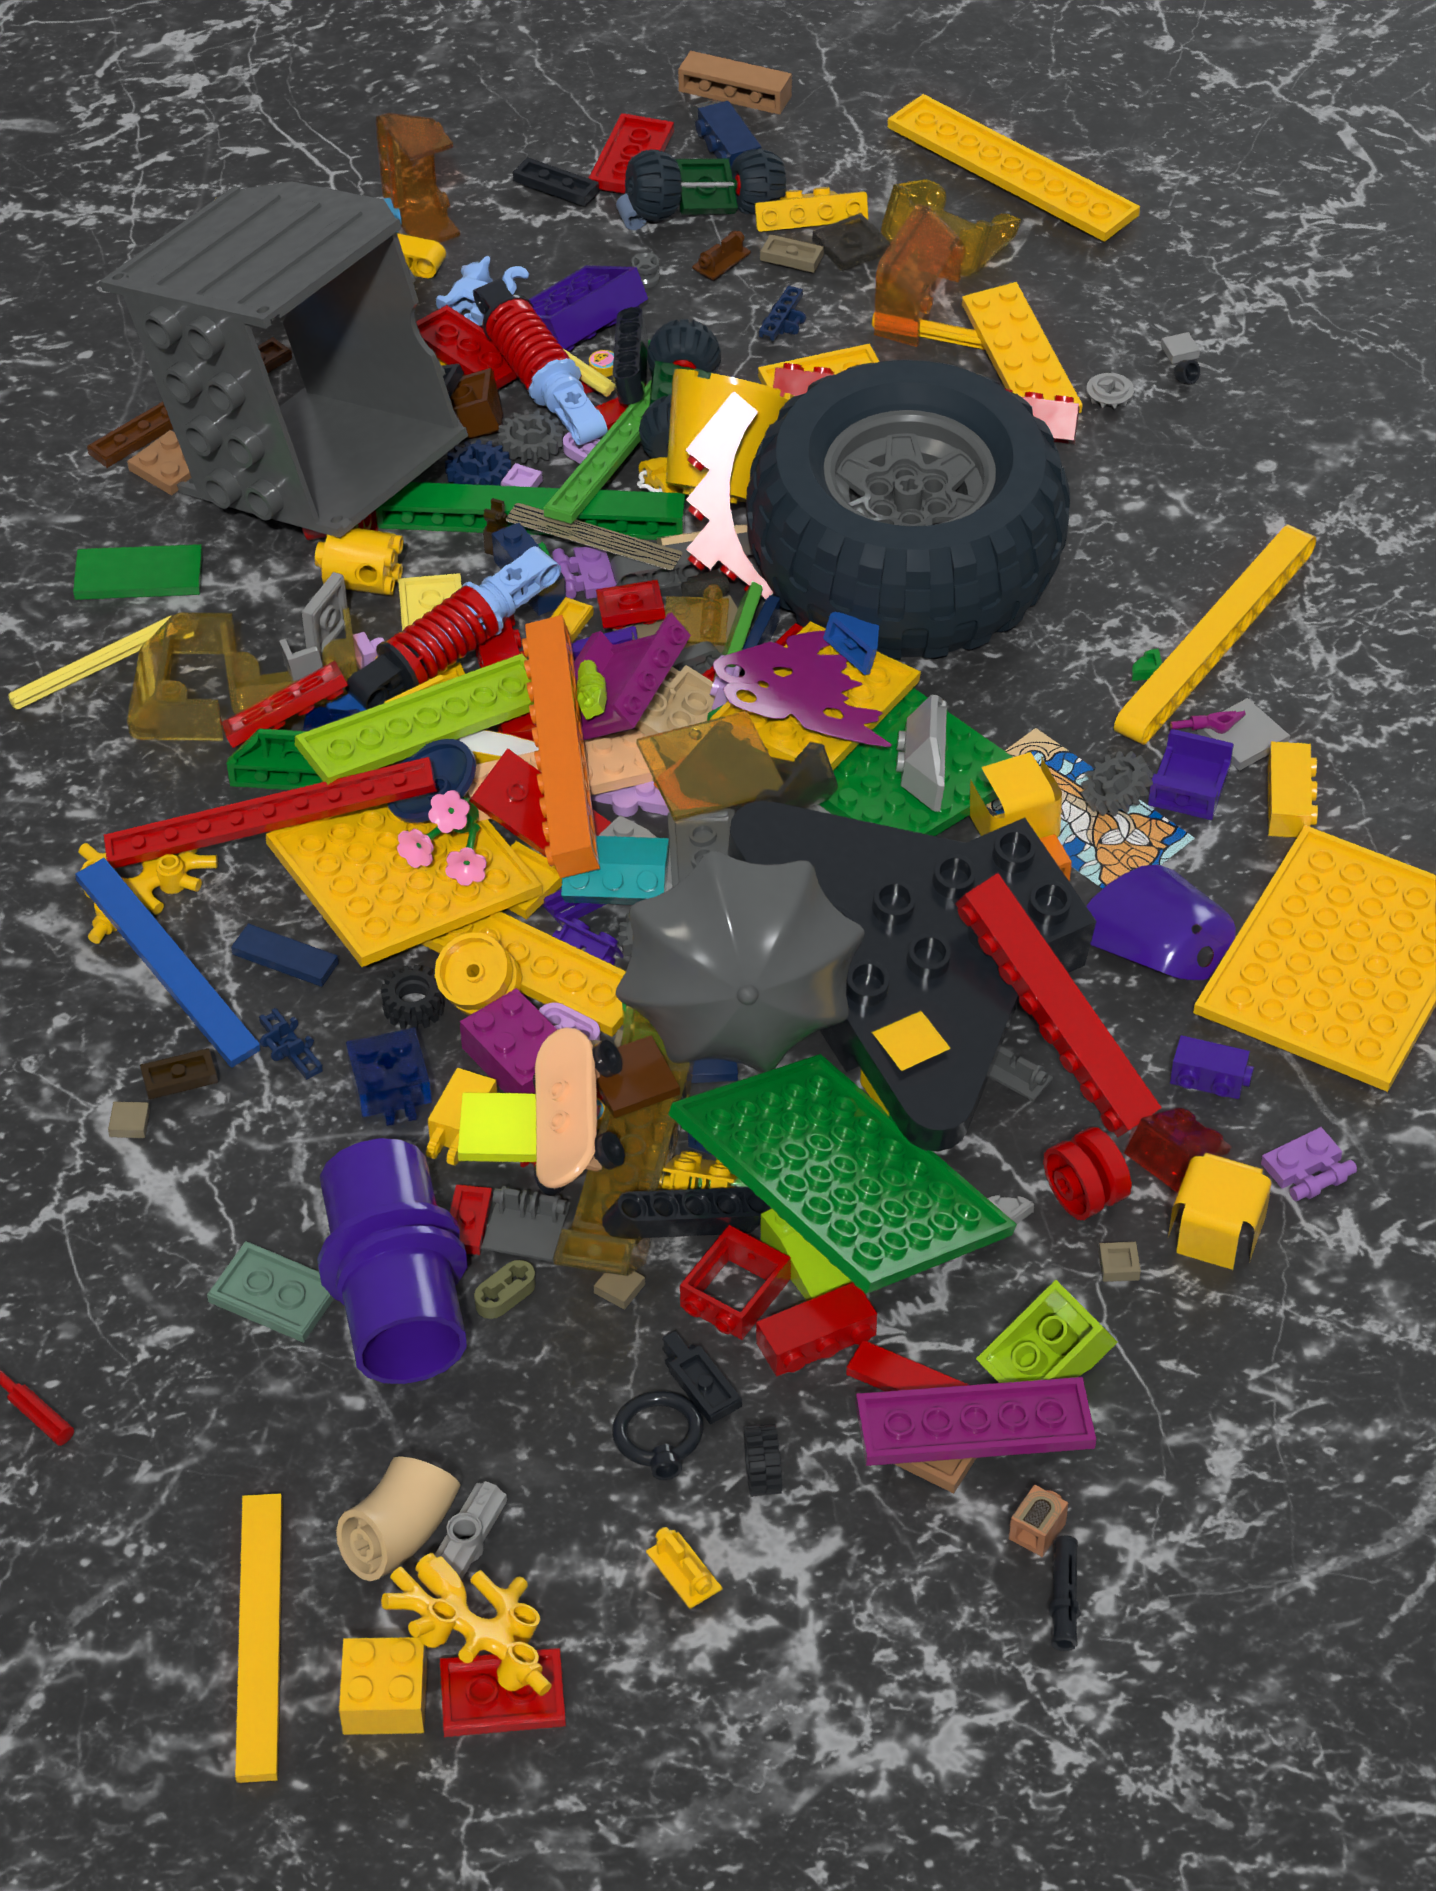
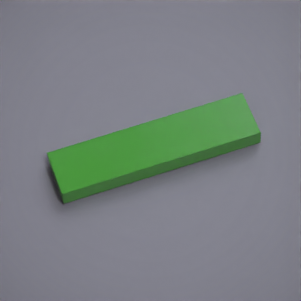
(742, 620)

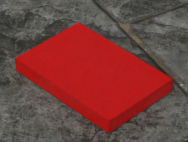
(479, 1705)

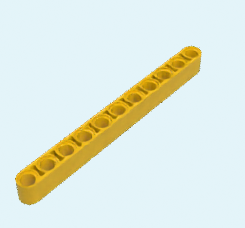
(1214, 635)

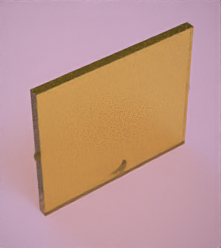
(709, 765)

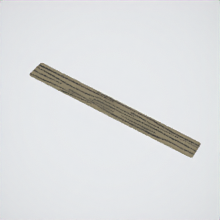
(596, 537)

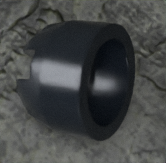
(1187, 371)

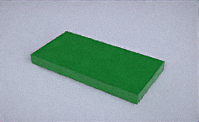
(138, 572)

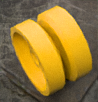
(476, 971)

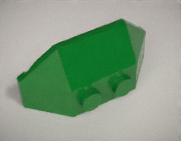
(270, 762)

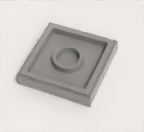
(323, 613)
(1249, 735)

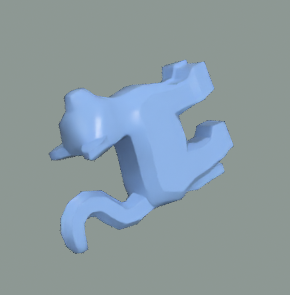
(474, 276)

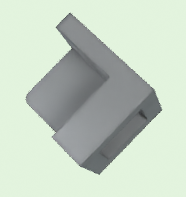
(301, 662)

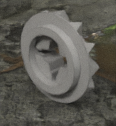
(1101, 384)

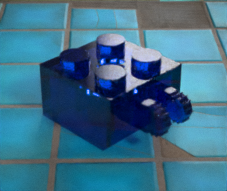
(389, 1074)

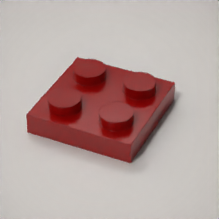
(630, 604)

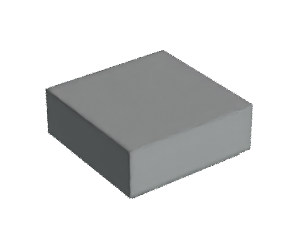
(1180, 347)

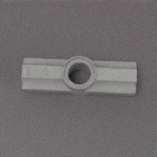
(473, 1521)

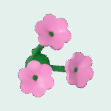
(450, 814)

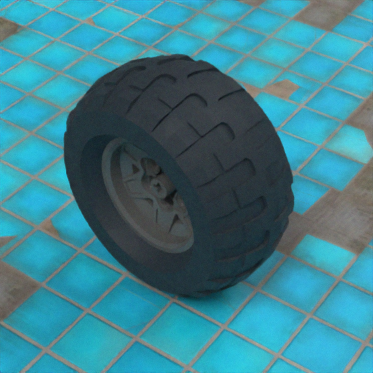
(909, 505)

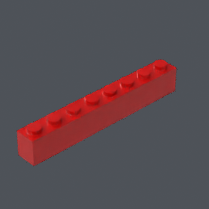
(1057, 1005)

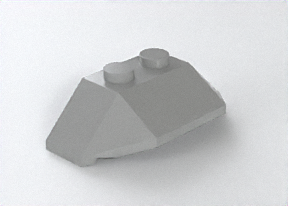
(924, 752)

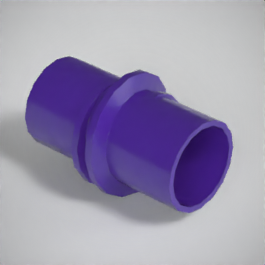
(392, 1261)

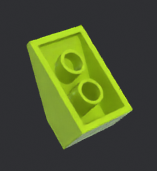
(809, 1268)
(1048, 1341)

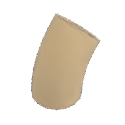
(395, 1517)

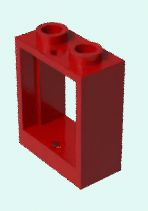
(749, 1254)

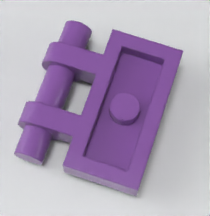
(592, 567)
(1303, 1157)

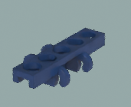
(786, 312)
(290, 1045)

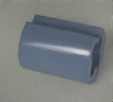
(628, 214)

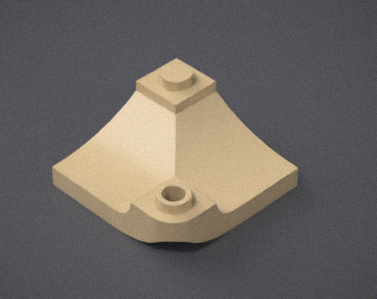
(679, 702)

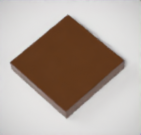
(641, 1082)

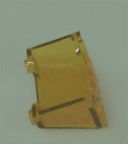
(981, 239)

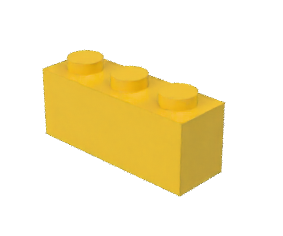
(1291, 789)

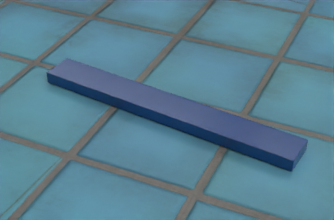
(168, 962)

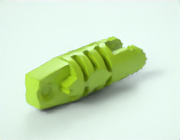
(591, 690)

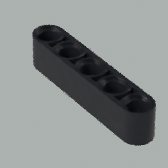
(630, 355)
(683, 1213)

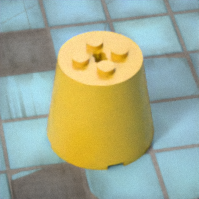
(694, 404)

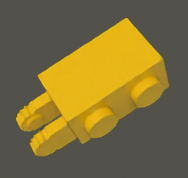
(446, 1115)

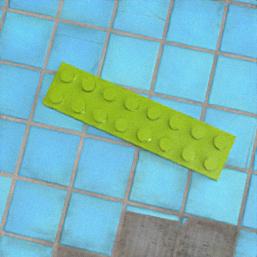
(412, 721)

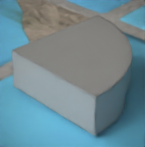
(1014, 1208)

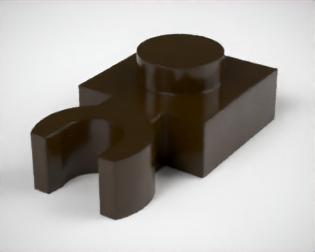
(495, 521)

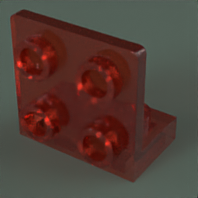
(1169, 1141)

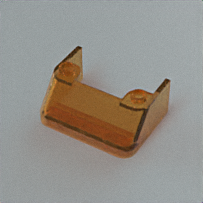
(409, 174)
(908, 269)

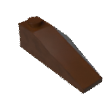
(477, 403)

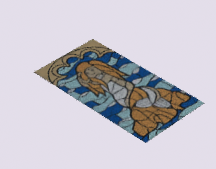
(1098, 844)

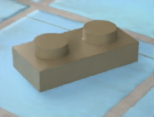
(791, 253)

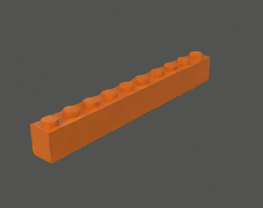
(561, 748)

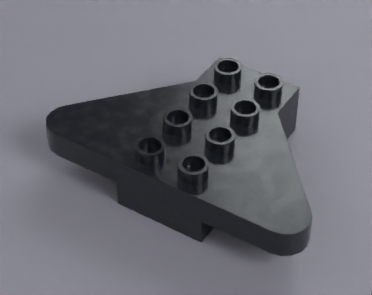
(918, 947)

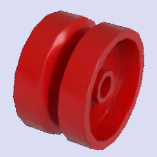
(1087, 1173)

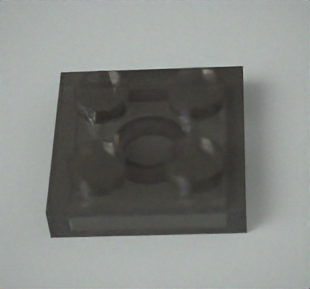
(851, 241)

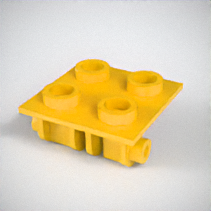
(692, 1165)

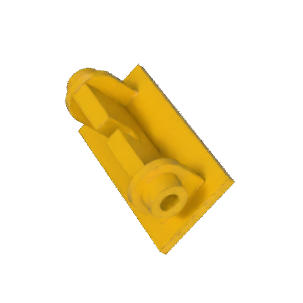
(682, 1568)

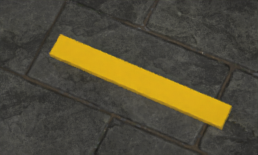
(259, 1639)

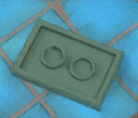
(272, 1292)

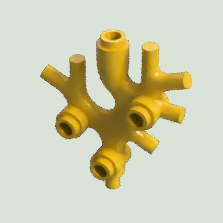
(164, 872)
(503, 1635)

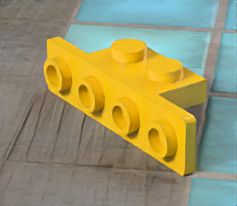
(810, 209)

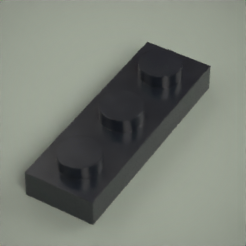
(556, 181)

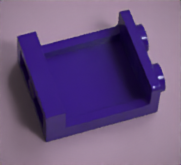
(1191, 774)

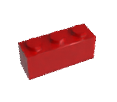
(816, 1329)

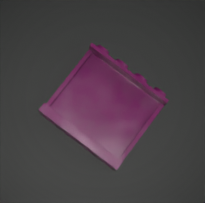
(631, 674)

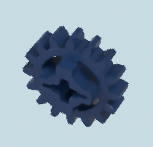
(477, 464)

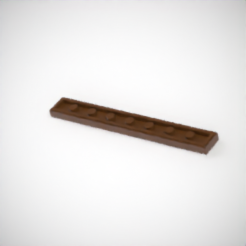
(156, 421)

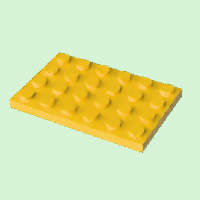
(879, 691)

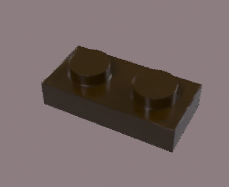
(178, 1073)

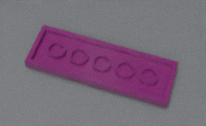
(975, 1421)

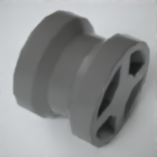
(647, 266)

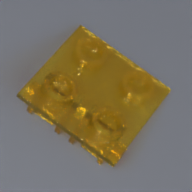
(702, 617)

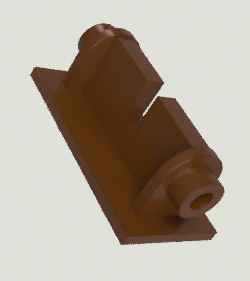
(722, 257)

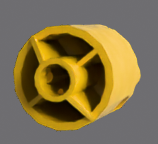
(364, 559)

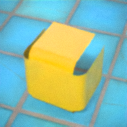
(1024, 792)
(908, 1044)
(1217, 1201)

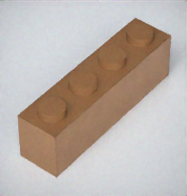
(735, 82)

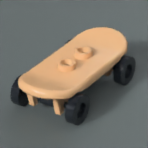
(568, 1109)

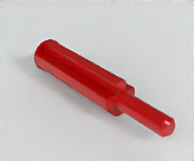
(37, 1411)

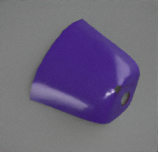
(1150, 922)

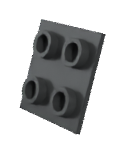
(525, 1223)

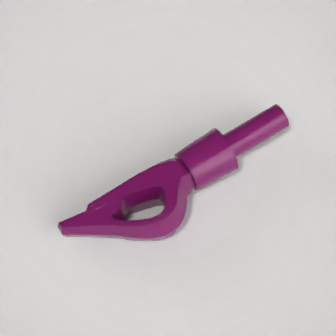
(1219, 721)

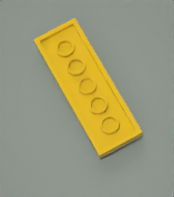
(1017, 343)

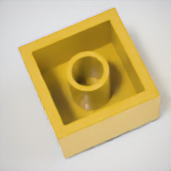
(383, 1686)

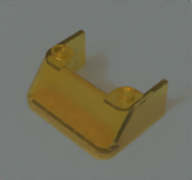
(250, 687)
(161, 705)

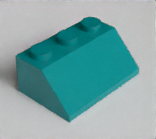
(628, 872)

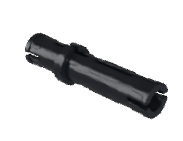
(1065, 1607)

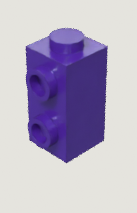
(1211, 1067)

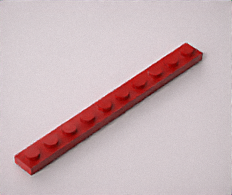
(270, 813)

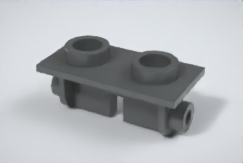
(1020, 1074)

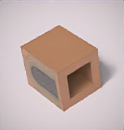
(1038, 1520)

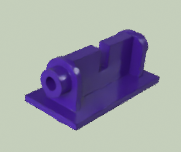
(578, 935)

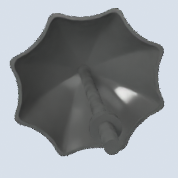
(739, 961)

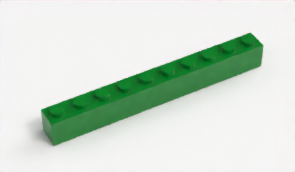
(463, 506)

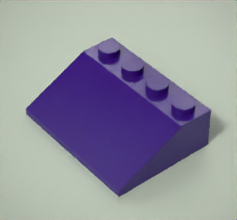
(588, 301)

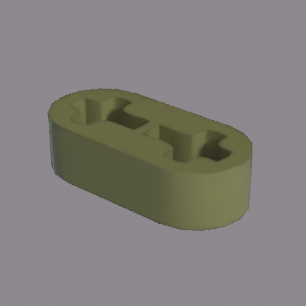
(503, 1287)

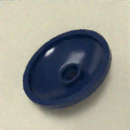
(453, 770)

